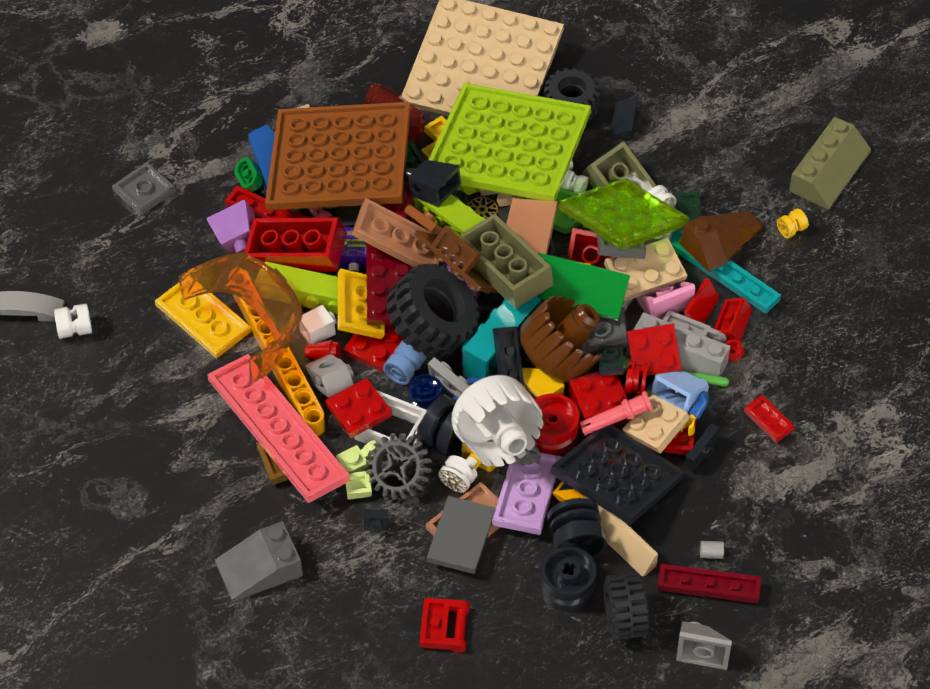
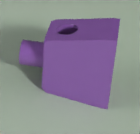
(233, 226)

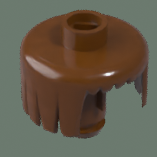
(555, 335)

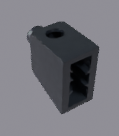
(433, 181)

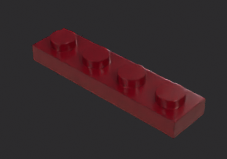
(709, 583)

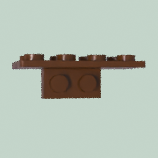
(458, 254)

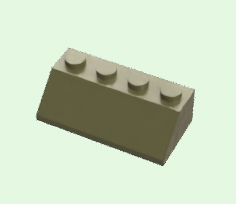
(830, 164)

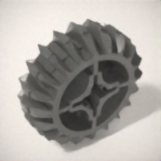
(393, 457)

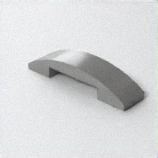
(29, 304)

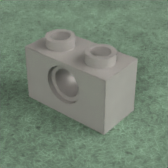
(330, 375)

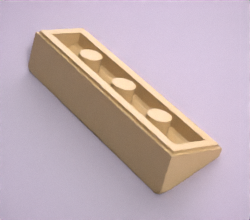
(628, 543)

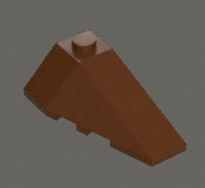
(717, 237)

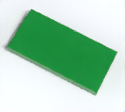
(587, 285)

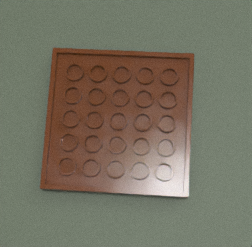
(338, 156)

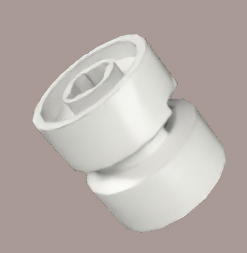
(73, 321)

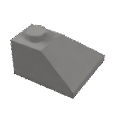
(703, 646)

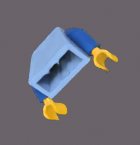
(683, 392)

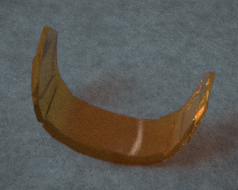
(262, 289)

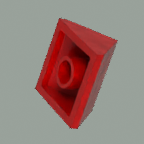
(584, 248)

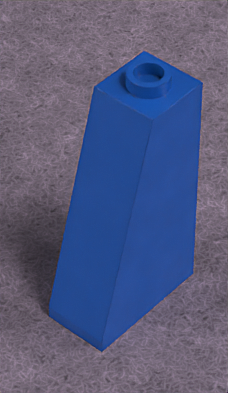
(261, 147)

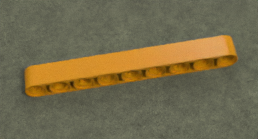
(287, 373)

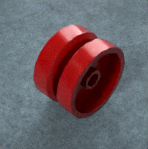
(559, 424)

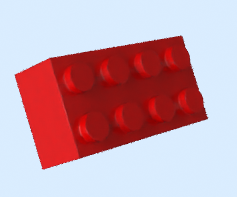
(298, 242)

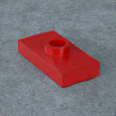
(769, 418)

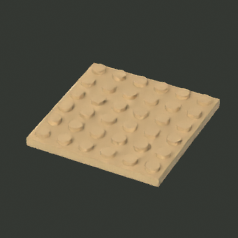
(480, 48)

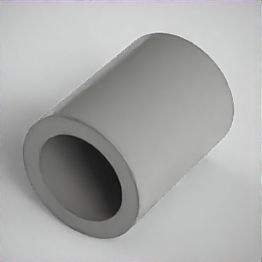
(712, 549)

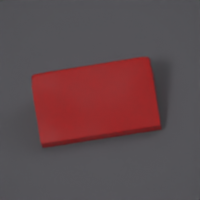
(702, 302)
(733, 318)

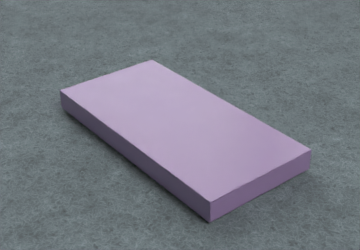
(526, 495)

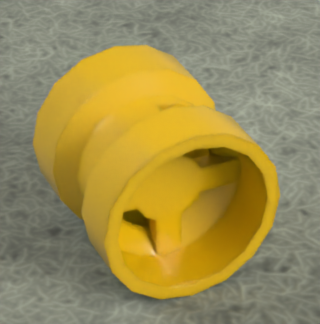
(792, 223)

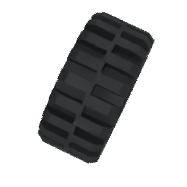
(419, 324)

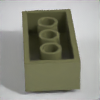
(508, 261)

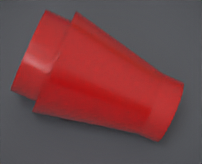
(321, 349)

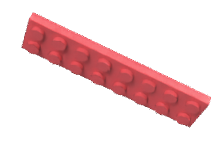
(279, 430)

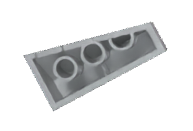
(696, 351)

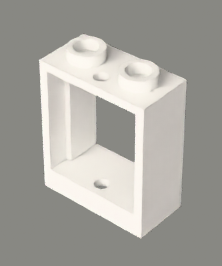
(401, 410)

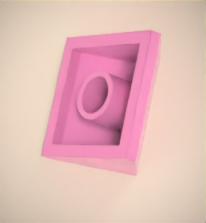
(671, 298)

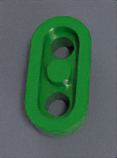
(248, 174)

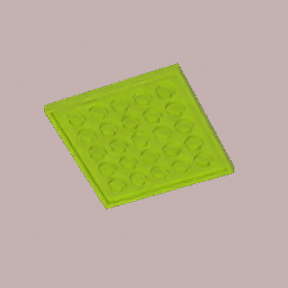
(511, 141)

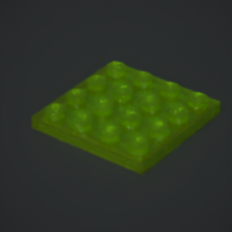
(623, 213)

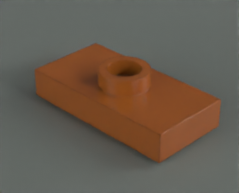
(425, 219)

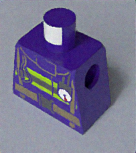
(353, 253)

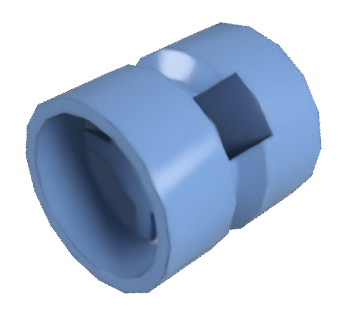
(403, 363)

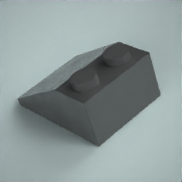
(259, 562)

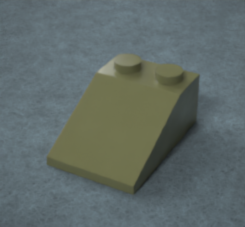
(617, 165)

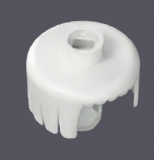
(500, 411)

